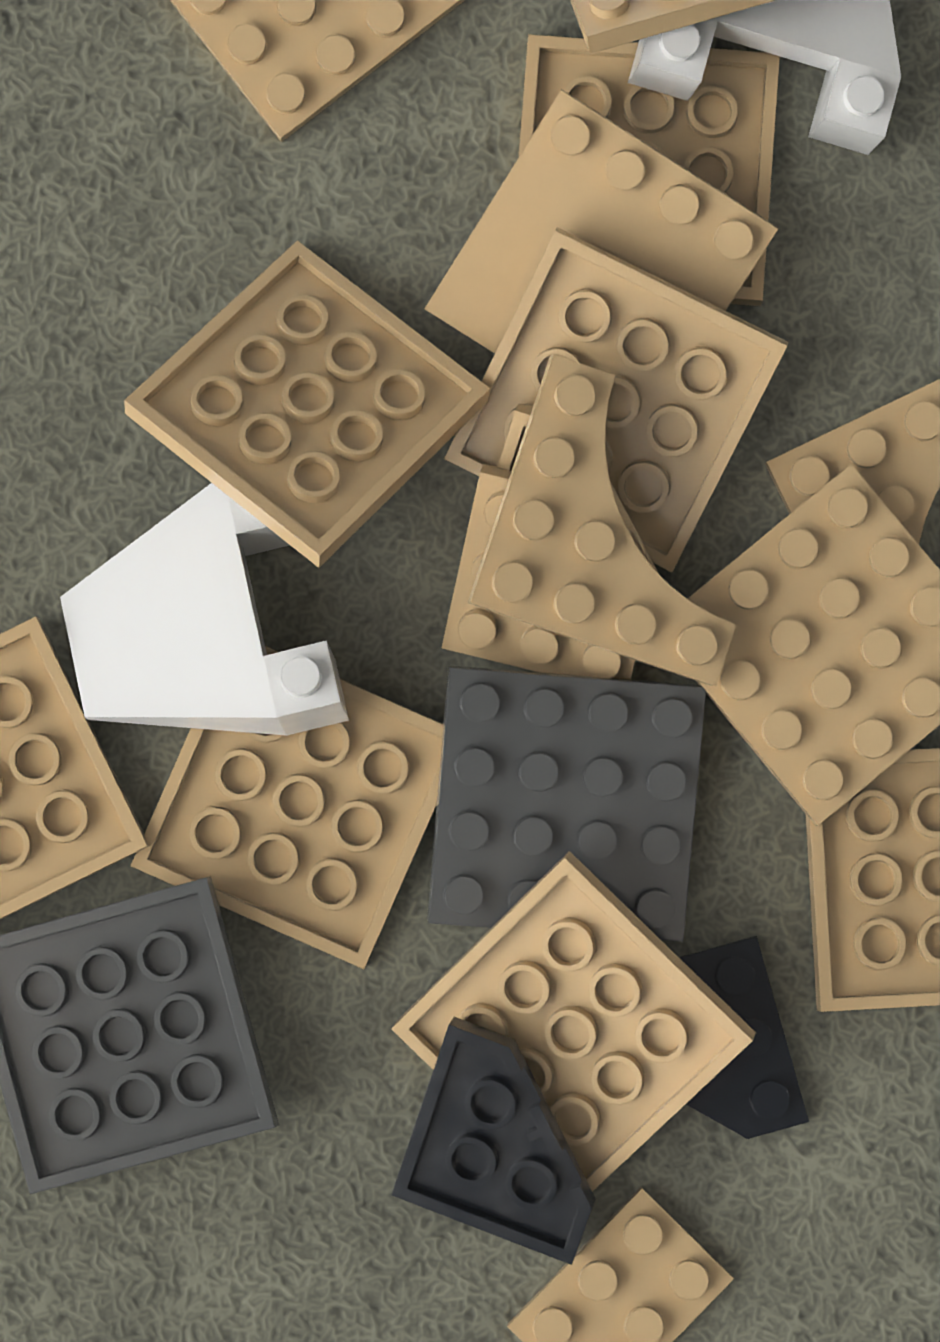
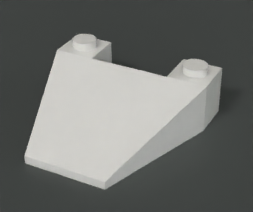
(840, 36)
(178, 637)

